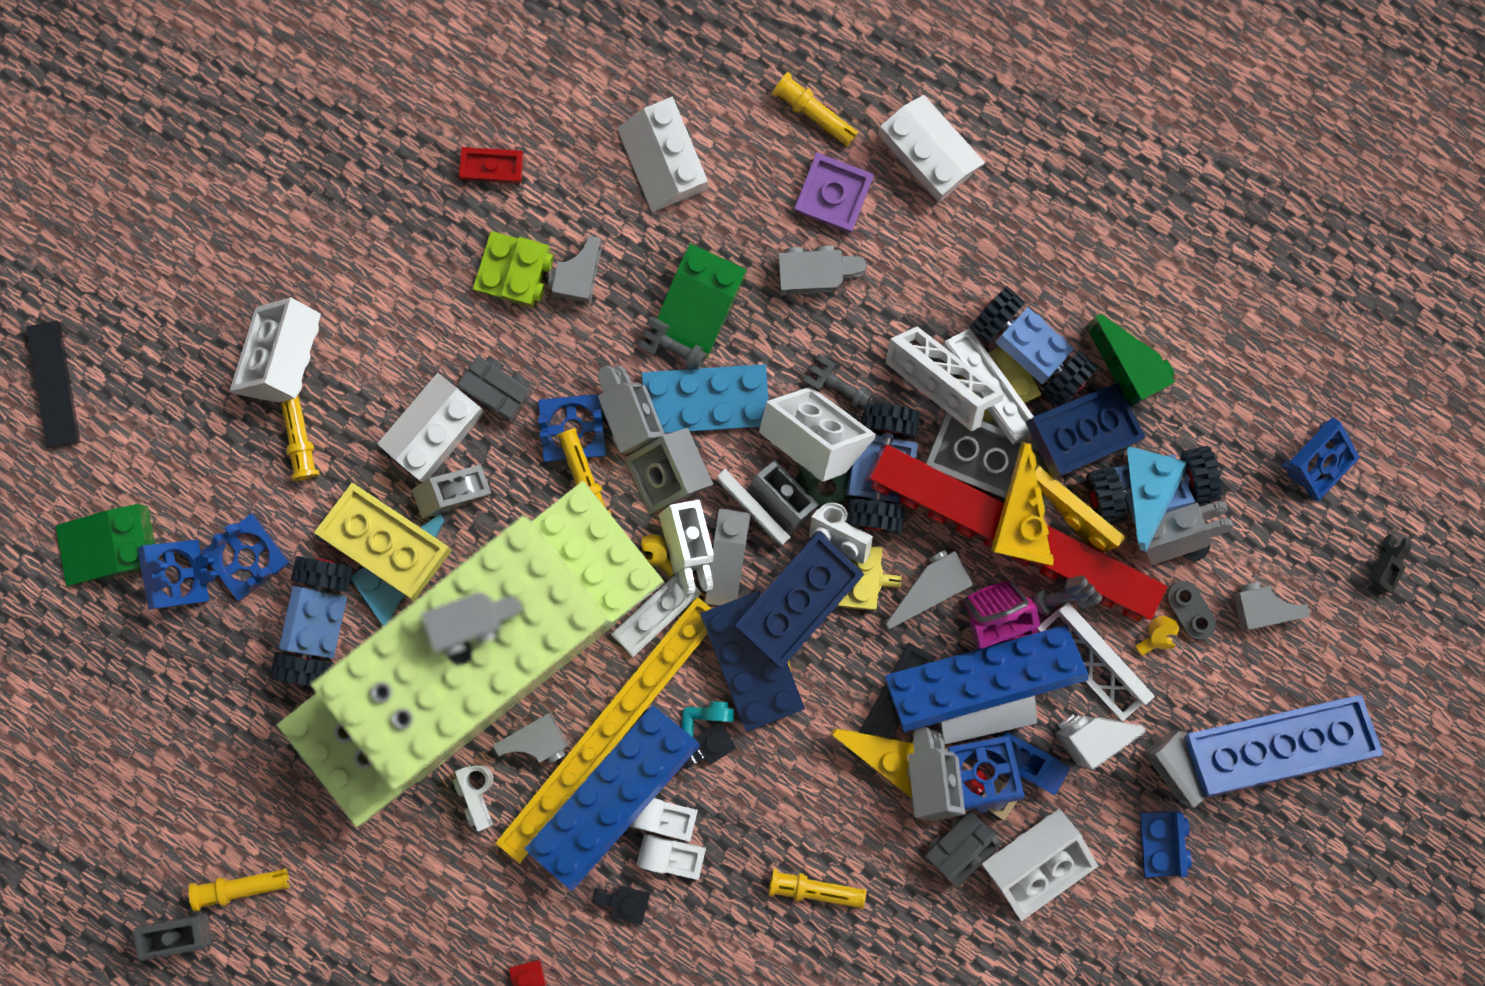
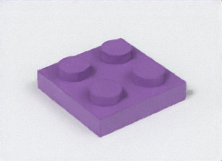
(833, 193)

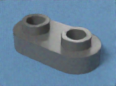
(1190, 611)

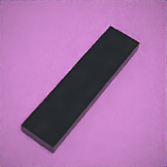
(53, 384)
(883, 716)

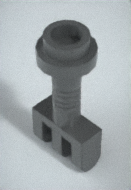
(695, 357)
(858, 396)
(1075, 589)

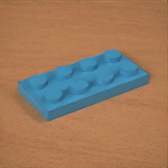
(708, 397)

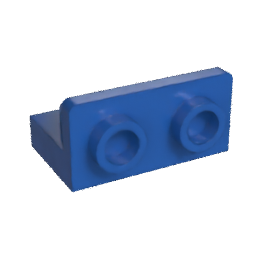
(1164, 844)

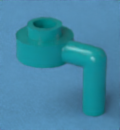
(715, 712)

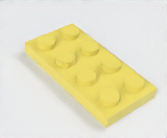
(383, 541)

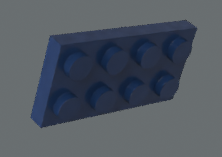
(1085, 430)
(798, 600)
(756, 684)

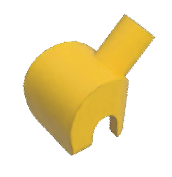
(658, 548)
(1158, 630)

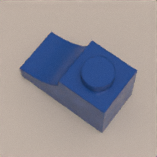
(1036, 765)

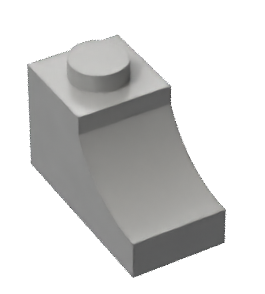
(577, 276)
(450, 491)
(1261, 608)
(540, 739)

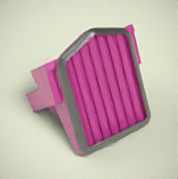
(1000, 614)

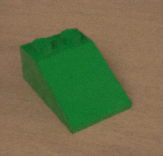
(701, 298)
(1131, 362)
(104, 543)

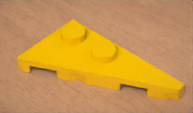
(882, 753)

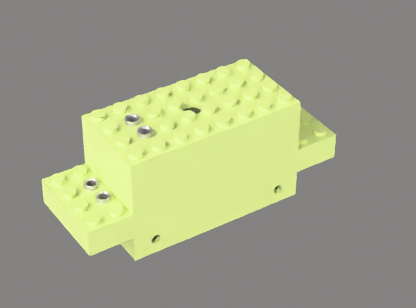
(422, 707)

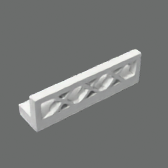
(936, 380)
(1108, 658)

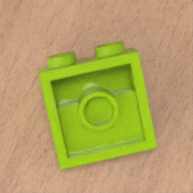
(513, 269)

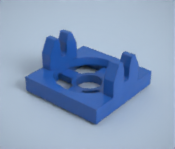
(549, 407)
(1343, 458)
(252, 526)
(154, 574)
(983, 749)

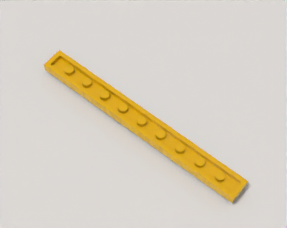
(607, 729)

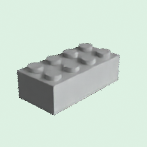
(979, 456)

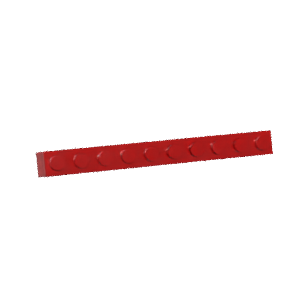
(980, 514)

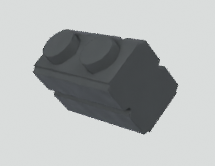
(495, 388)
(782, 497)
(963, 848)
(172, 936)

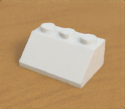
(930, 147)
(663, 155)
(276, 351)
(431, 428)
(815, 432)
(990, 721)
(1095, 739)
(1040, 864)

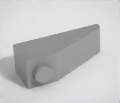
(728, 556)
(934, 584)

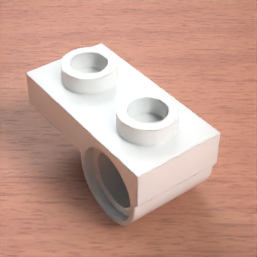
(831, 523)
(477, 812)
(667, 820)
(670, 856)

